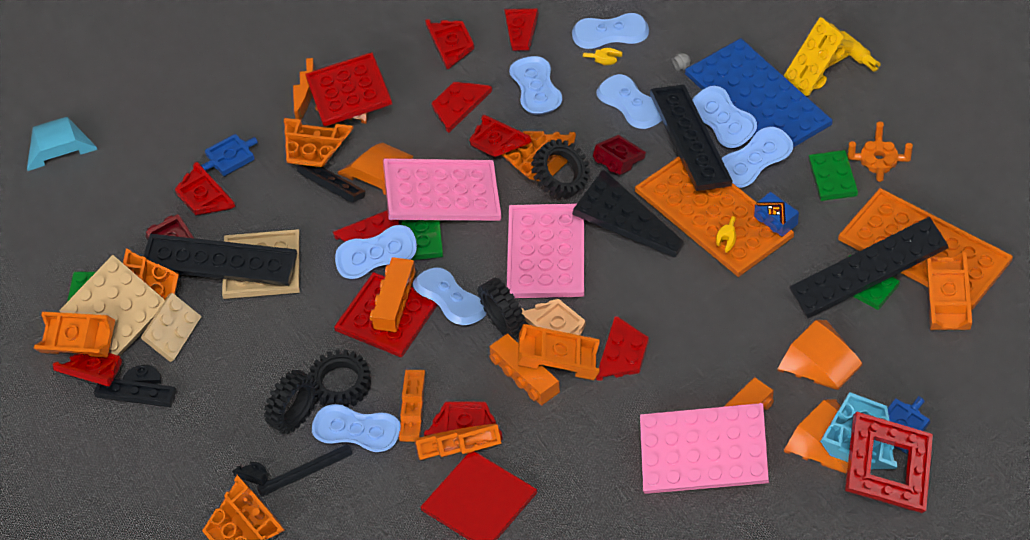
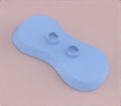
(593, 32)
(537, 91)
(624, 95)
(730, 124)
(765, 148)
(360, 256)
(455, 302)
(340, 425)

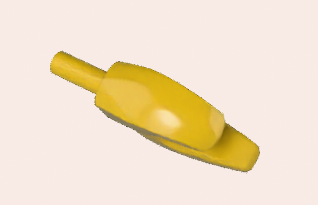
(605, 56)
(727, 233)

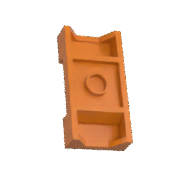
(949, 292)
(76, 334)
(558, 350)

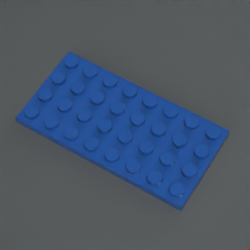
(760, 91)

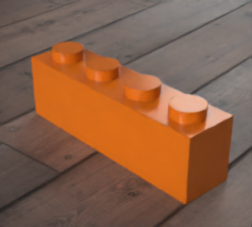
(393, 294)
(536, 382)
(753, 393)

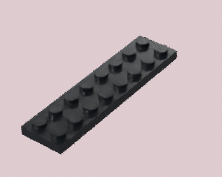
(691, 138)
(222, 259)
(868, 267)

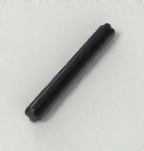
(305, 470)

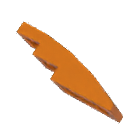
(302, 93)
(412, 405)
(458, 440)

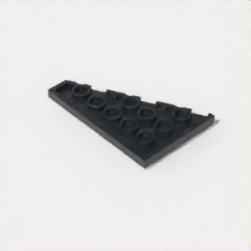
(617, 210)

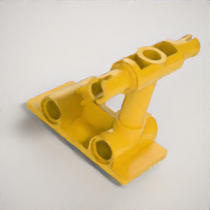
(821, 50)

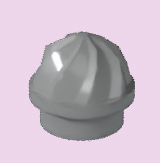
(681, 61)

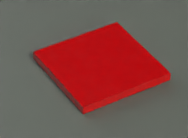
(348, 89)
(357, 322)
(478, 499)

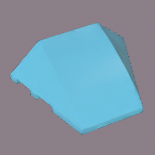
(56, 139)
(838, 435)

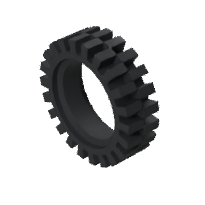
(579, 167)
(501, 307)
(350, 361)
(280, 397)

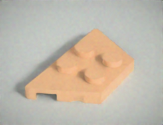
(555, 316)

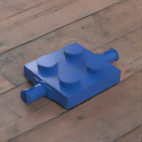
(229, 154)
(908, 415)

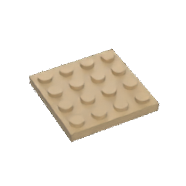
(281, 239)
(122, 296)

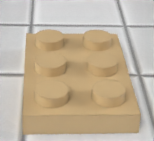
(171, 327)

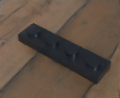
(332, 182)
(137, 392)

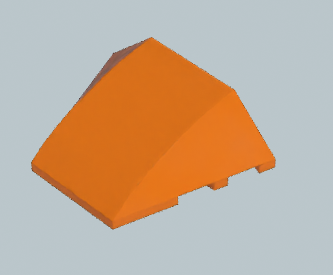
(312, 144)
(522, 156)
(370, 165)
(154, 275)
(821, 356)
(809, 433)
(242, 517)

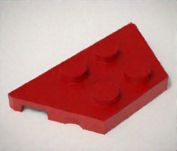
(450, 40)
(458, 102)
(497, 138)
(202, 192)
(366, 228)
(623, 350)
(91, 368)
(461, 415)

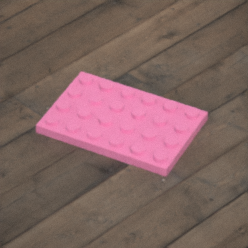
(441, 189)
(545, 251)
(704, 448)

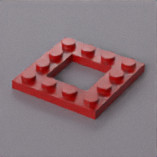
(859, 480)

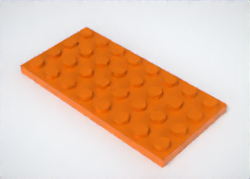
(706, 211)
(889, 214)

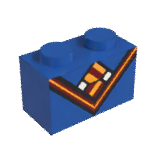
(776, 214)

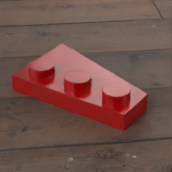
(521, 27)

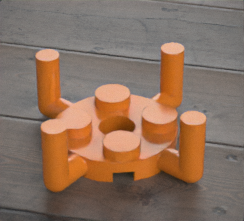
(879, 148)

